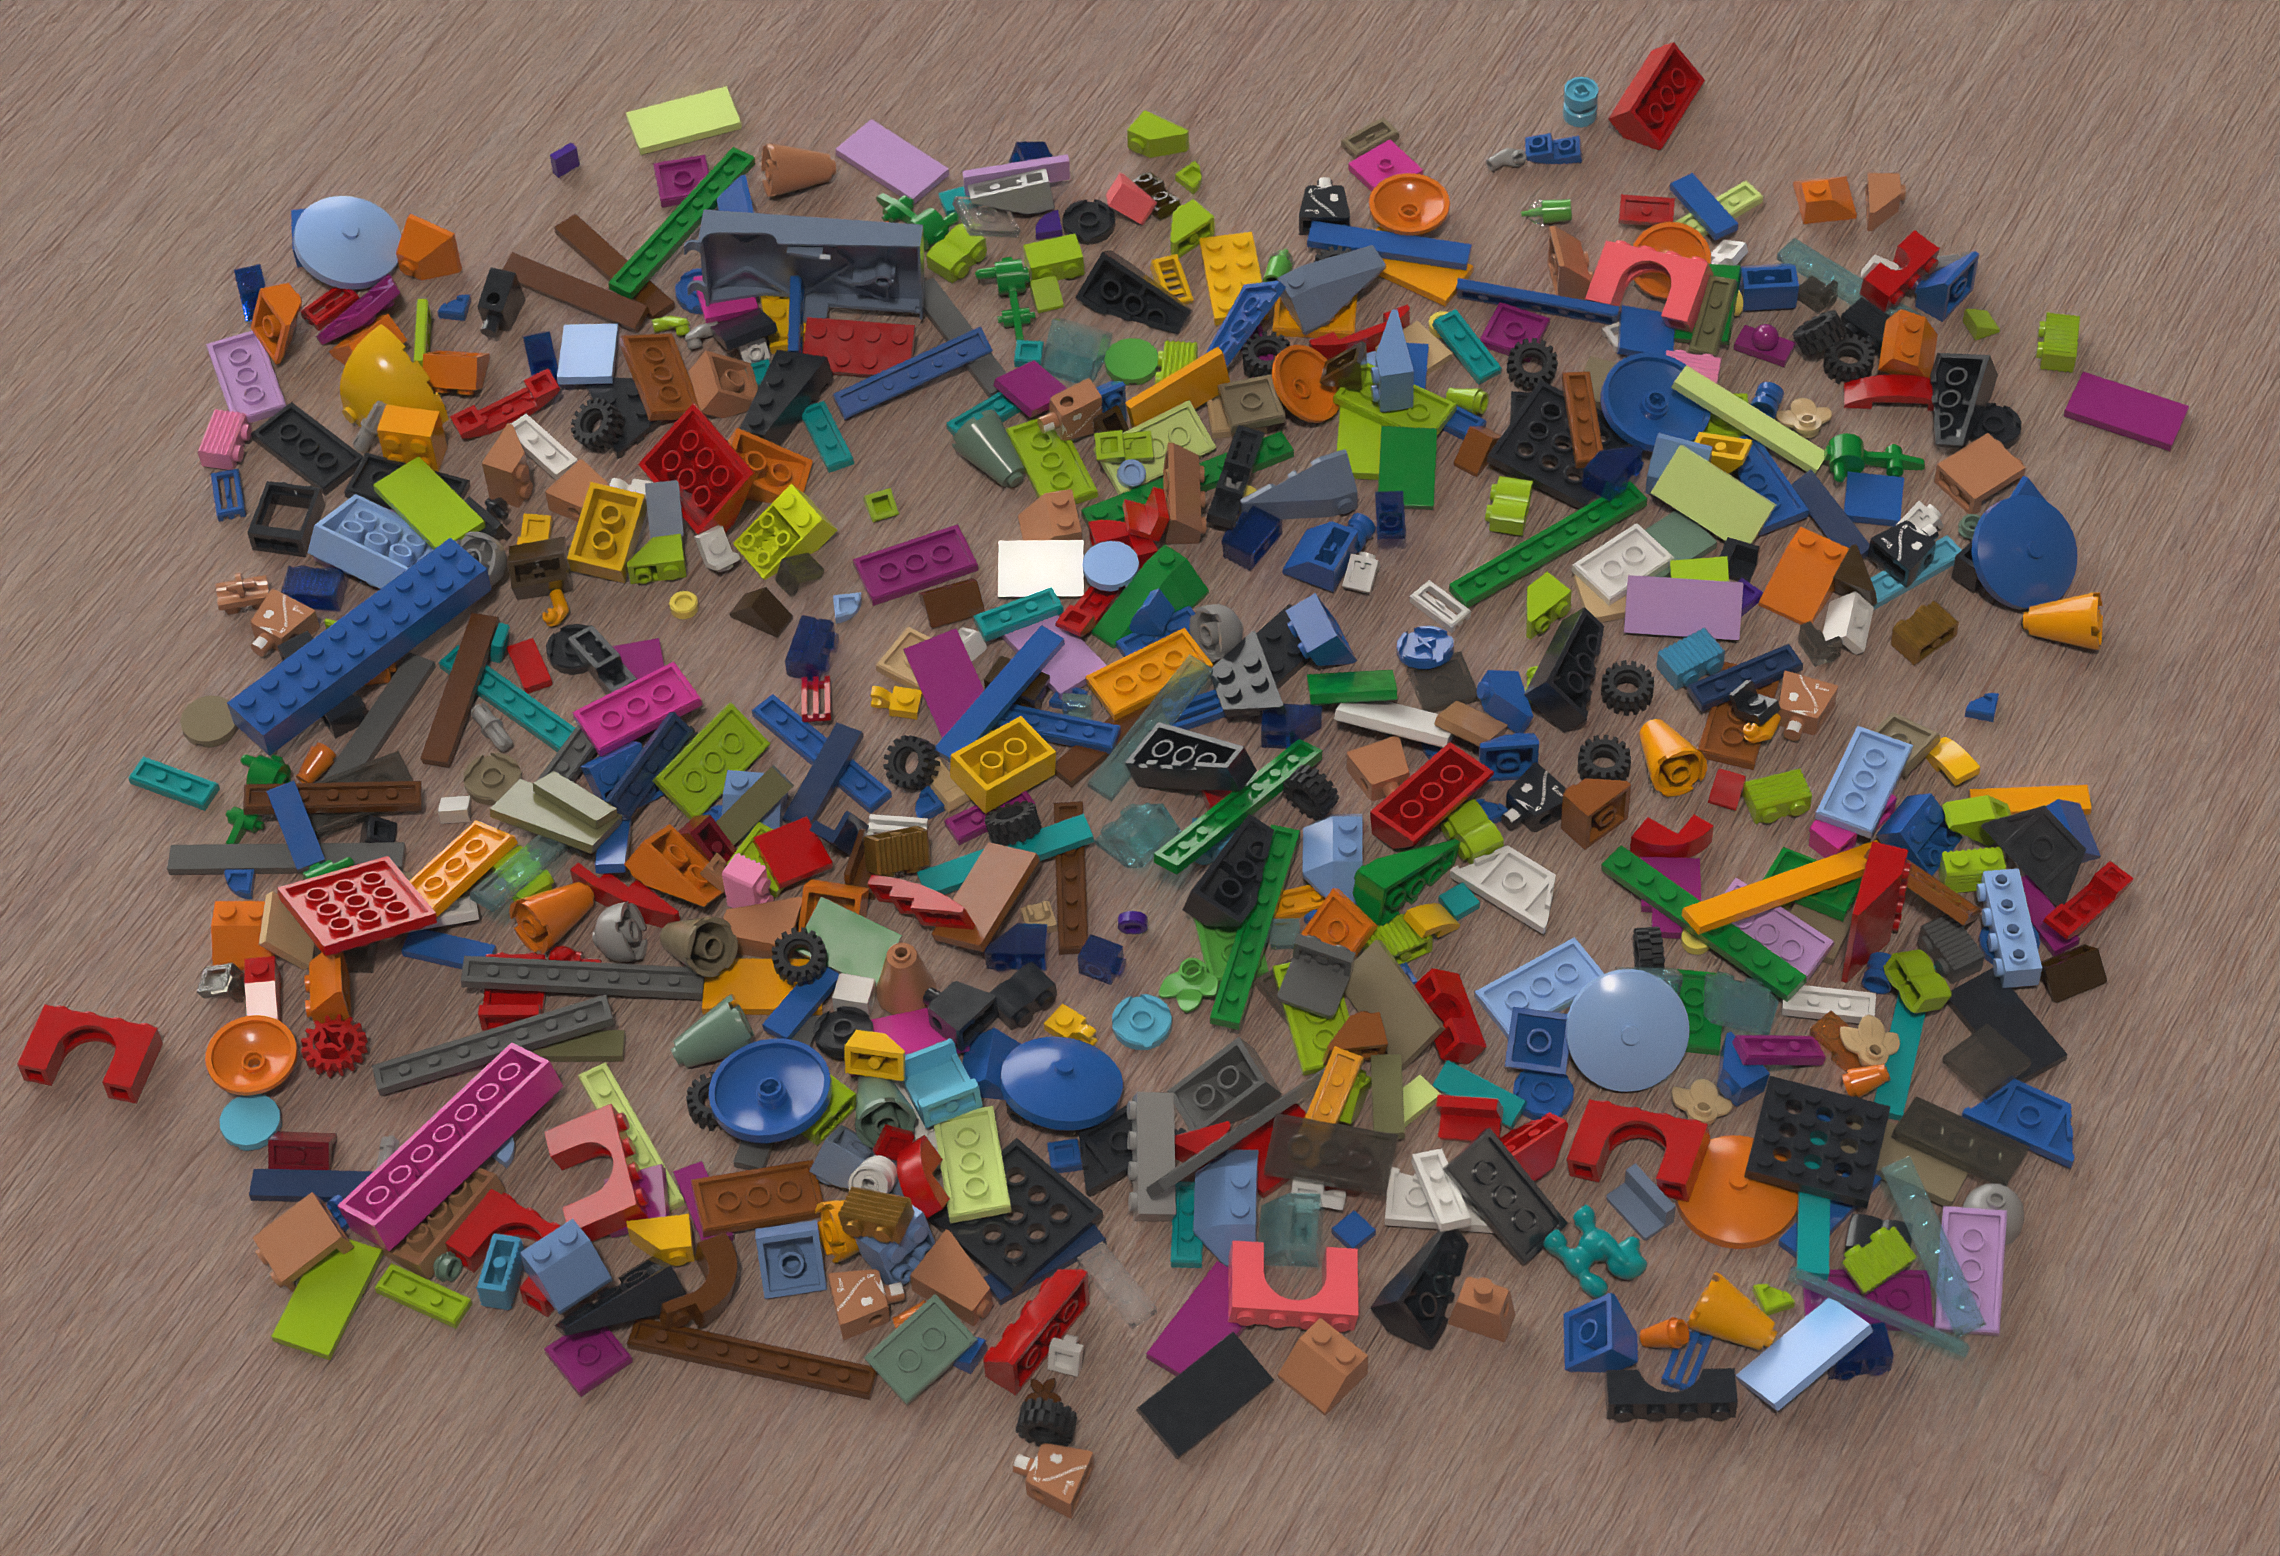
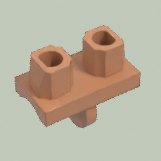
(241, 593)

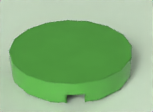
(1131, 361)

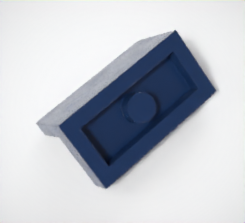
(844, 834)

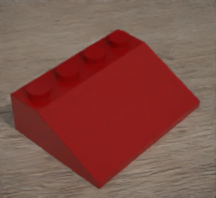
(708, 471)
(1877, 905)

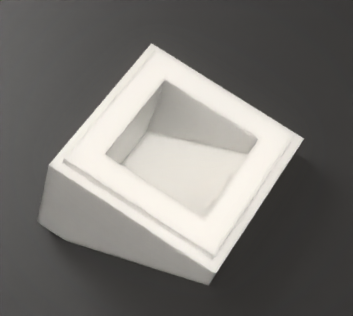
(973, 642)
(454, 809)

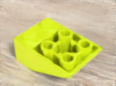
(784, 530)

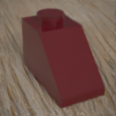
(707, 838)

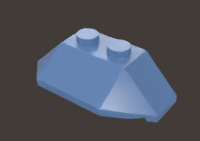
(1333, 853)
(1227, 1201)

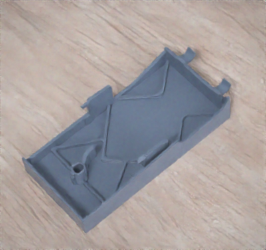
(838, 260)

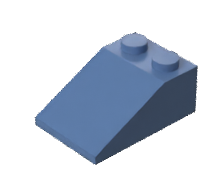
(1393, 369)

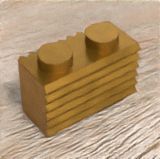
(1924, 632)
(897, 851)
(876, 1215)

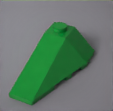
(1163, 571)
(1399, 878)

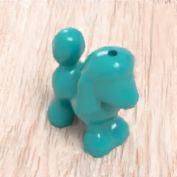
(1596, 1245)

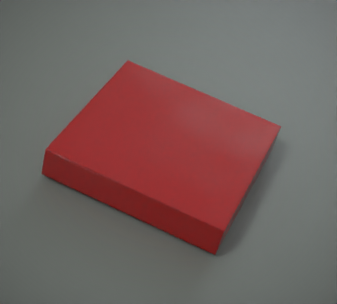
(792, 852)

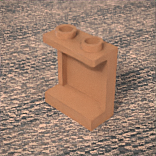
(1978, 472)
(300, 1240)

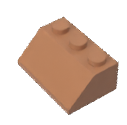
(1183, 496)

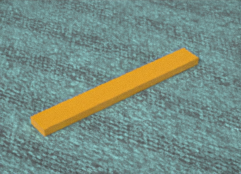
(1777, 890)

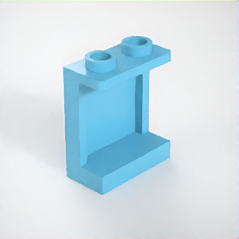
(939, 1084)

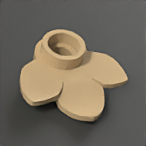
(1804, 417)
(1870, 1041)
(1701, 1101)

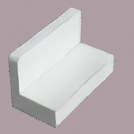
(1849, 619)

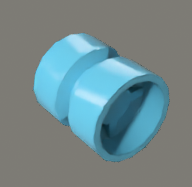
(1580, 101)

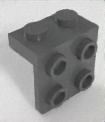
(1316, 976)

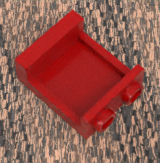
(509, 1006)

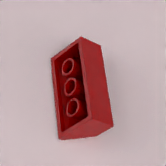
(1657, 97)
(1427, 797)
(1028, 1340)

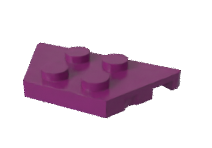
(362, 311)

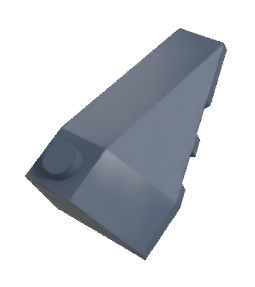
(1325, 286)
(1317, 492)
(841, 1157)

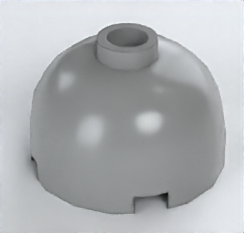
(486, 551)
(1216, 630)
(619, 933)
(1999, 1197)

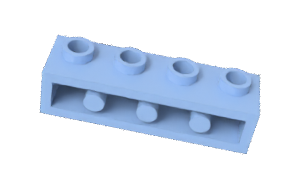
(2009, 928)

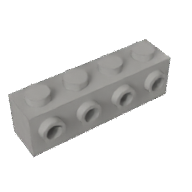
(1152, 1153)

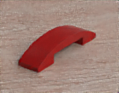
(1330, 345)
(1888, 388)
(495, 417)
(1087, 611)
(2089, 902)

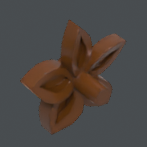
(1043, 1391)

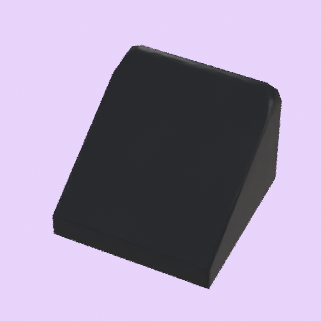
(377, 830)

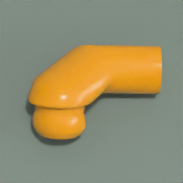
(559, 611)
(1761, 733)

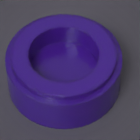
(1132, 922)

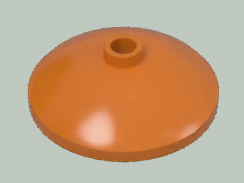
(1409, 204)
(1669, 237)
(1298, 385)
(248, 1043)

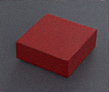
(892, 1141)

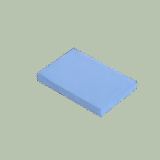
(588, 354)

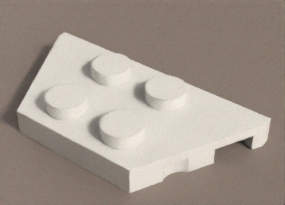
(1511, 884)

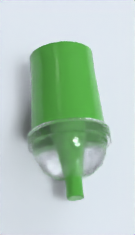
(1549, 211)
(1278, 265)

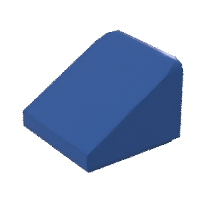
(972, 1357)

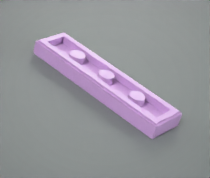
(1056, 167)

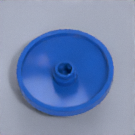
(1641, 402)
(2024, 552)
(1061, 1083)
(770, 1090)

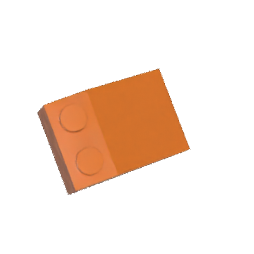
(773, 466)
(1803, 577)
(672, 866)

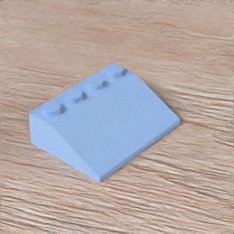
(367, 542)

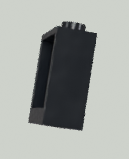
(282, 540)

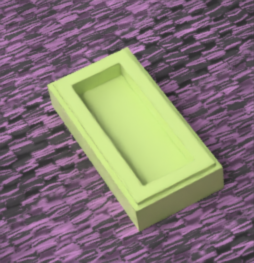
(1418, 1098)

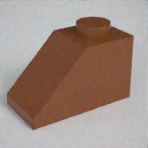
(1361, 1035)

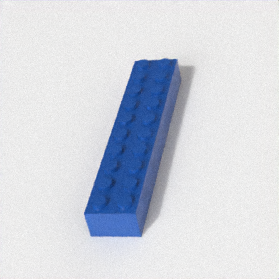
(359, 646)

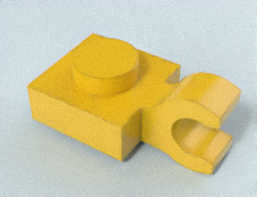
(901, 703)
(1070, 1024)

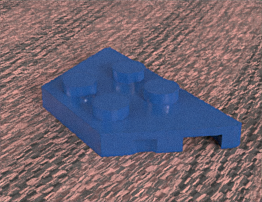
(2029, 1118)

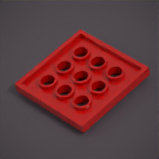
(356, 905)

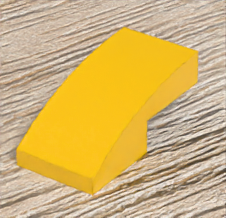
(535, 528)
(1953, 761)
(1430, 920)

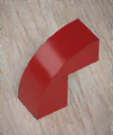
(1116, 531)
(1658, 841)
(915, 1176)

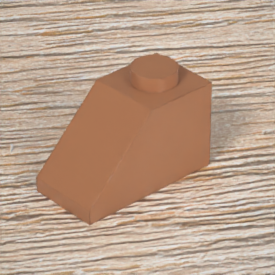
(1882, 197)

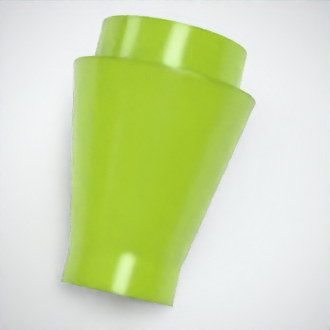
(1470, 399)

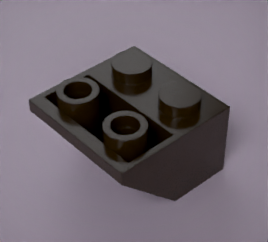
(539, 568)

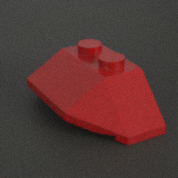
(1537, 1144)

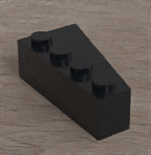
(785, 392)
(1566, 670)
(1189, 761)

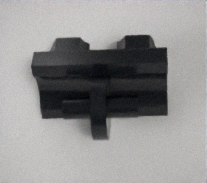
(495, 510)

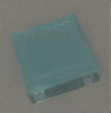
(1077, 705)
(1284, 933)

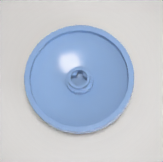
(347, 242)
(1627, 1030)

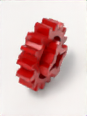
(334, 1045)

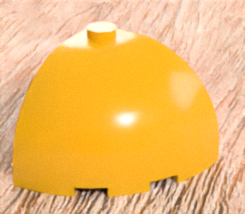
(385, 373)

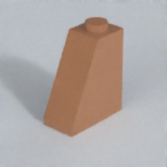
(762, 923)
(954, 1279)

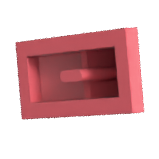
(1130, 199)

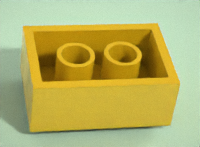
(607, 532)
(1002, 764)

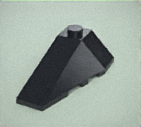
(1128, 293)
(1960, 394)
(1233, 879)
(1419, 1294)
(636, 1297)

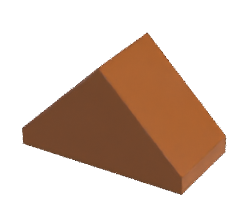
(1475, 449)

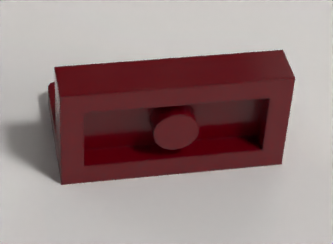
(300, 1150)

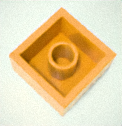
(412, 433)

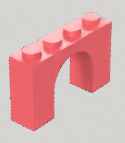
(1623, 263)
(1254, 1301)

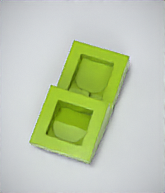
(1121, 446)

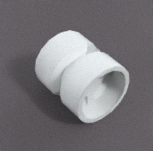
(875, 1174)

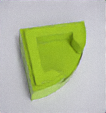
(1190, 177)
(1772, 1299)

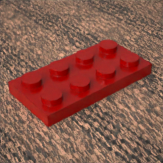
(859, 346)

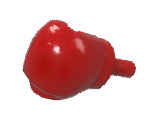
(565, 953)

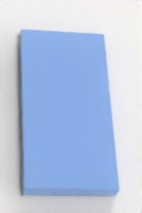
(1864, 782)
(1541, 984)
(1804, 1353)

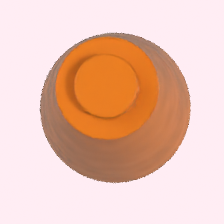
(550, 914)

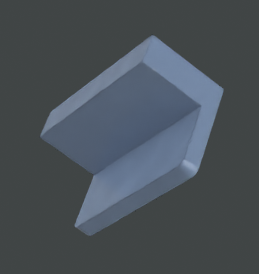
(664, 508)
(1642, 1204)

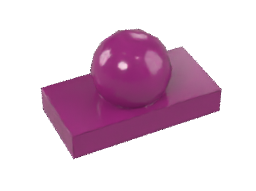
(1764, 344)

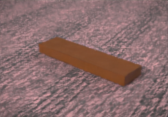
(1581, 416)

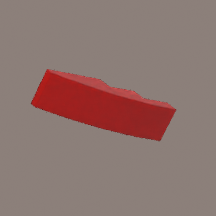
(610, 891)
(926, 904)

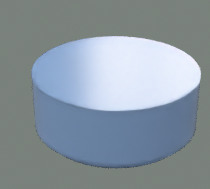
(1131, 474)

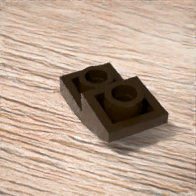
(1155, 188)

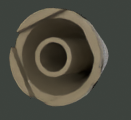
(701, 944)

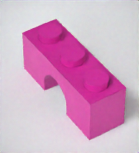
(1831, 840)

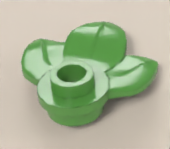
(1187, 987)

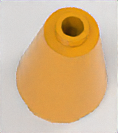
(2068, 620)
(1671, 759)
(831, 1234)
(1731, 1316)

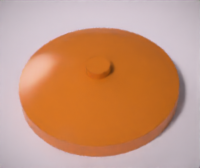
(1733, 1208)

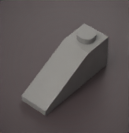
(1018, 193)

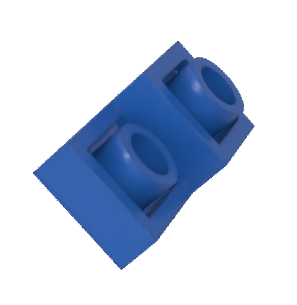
(1549, 151)

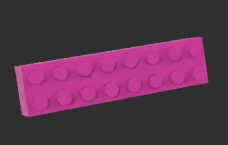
(450, 1146)

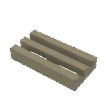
(1372, 140)

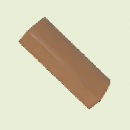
(428, 1239)

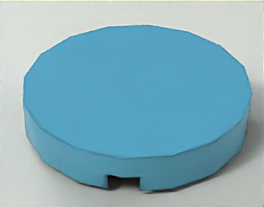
(1142, 1022)
(250, 1121)

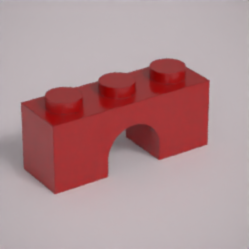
(1888, 286)
(1448, 999)

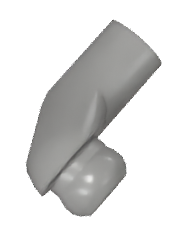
(1506, 157)
(697, 333)

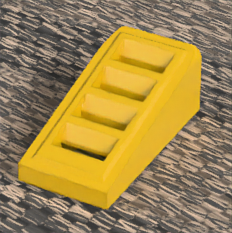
(1171, 263)

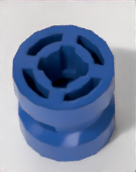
(1768, 398)
(1364, 526)
(1875, 978)

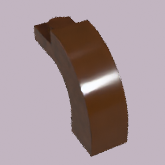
(719, 1266)

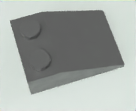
(1225, 1087)

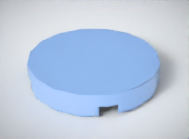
(1110, 565)

